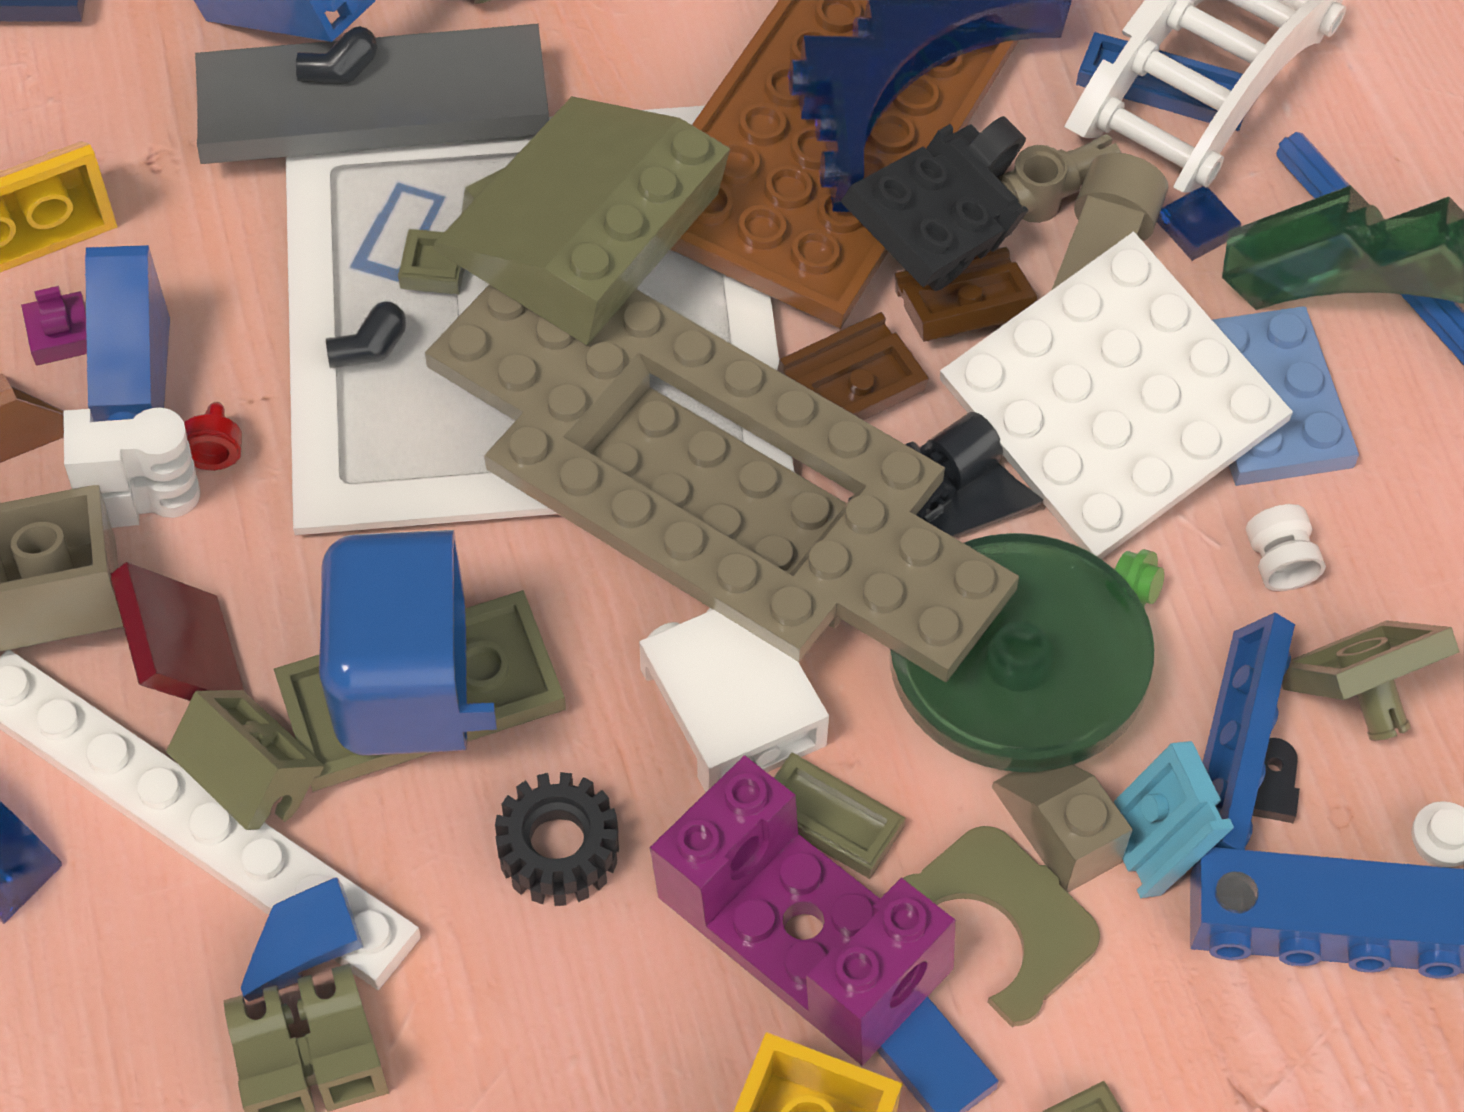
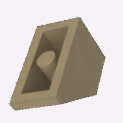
(1066, 821)

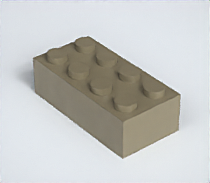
(56, 568)

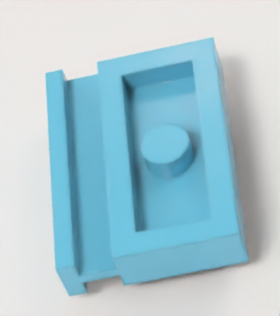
(1171, 818)

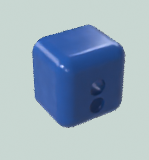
(396, 644)

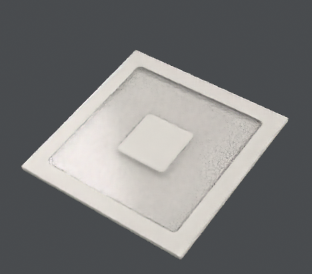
(392, 435)

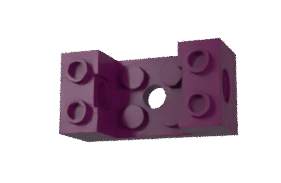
(745, 871)

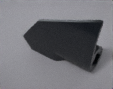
(974, 483)

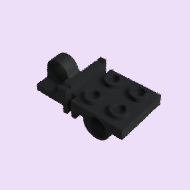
(943, 201)

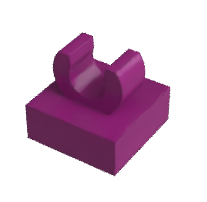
(55, 325)

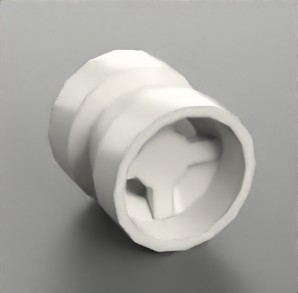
(1285, 547)

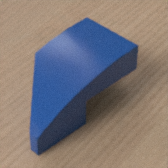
(301, 935)

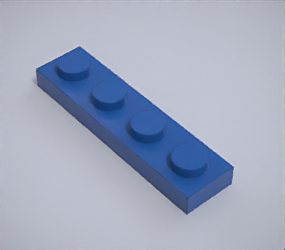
(1245, 719)

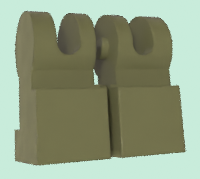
(336, 1054)

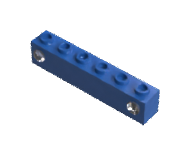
(1328, 911)

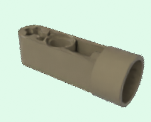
(1114, 200)

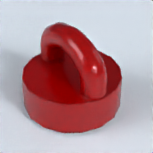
(213, 439)

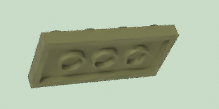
(503, 668)

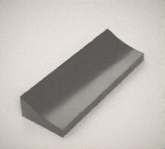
(409, 95)

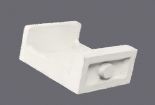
(733, 695)

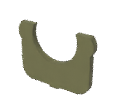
(1051, 924)

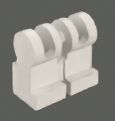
(136, 462)

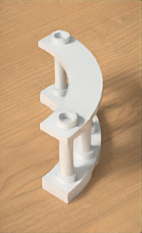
(1101, 103)

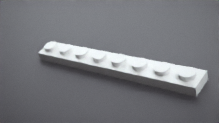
(180, 813)

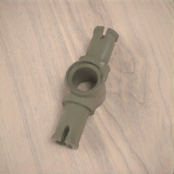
(1048, 175)

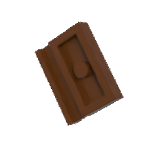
(981, 296)
(858, 368)

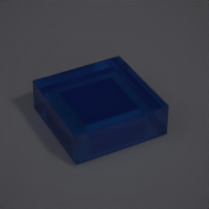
(1198, 222)

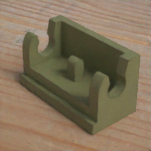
(242, 757)

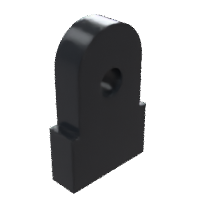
(1277, 794)

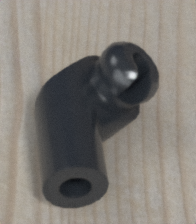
(342, 62)
(373, 339)

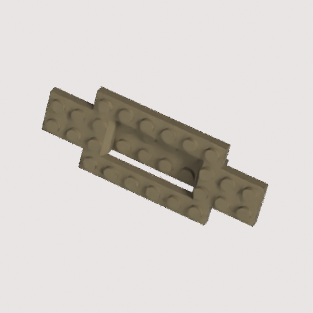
(706, 504)

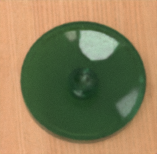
(1051, 671)

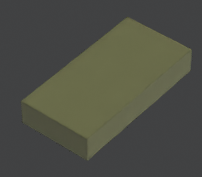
(839, 816)

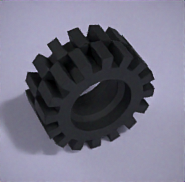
(549, 803)

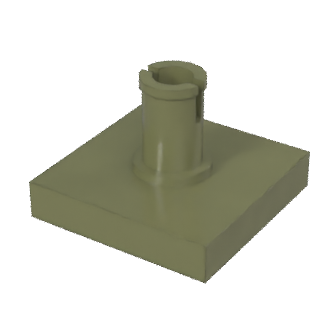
(1367, 668)

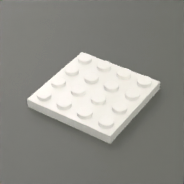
(1116, 396)

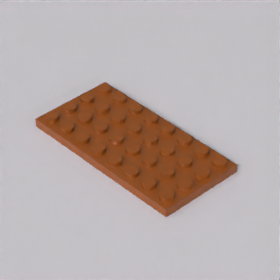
(771, 215)

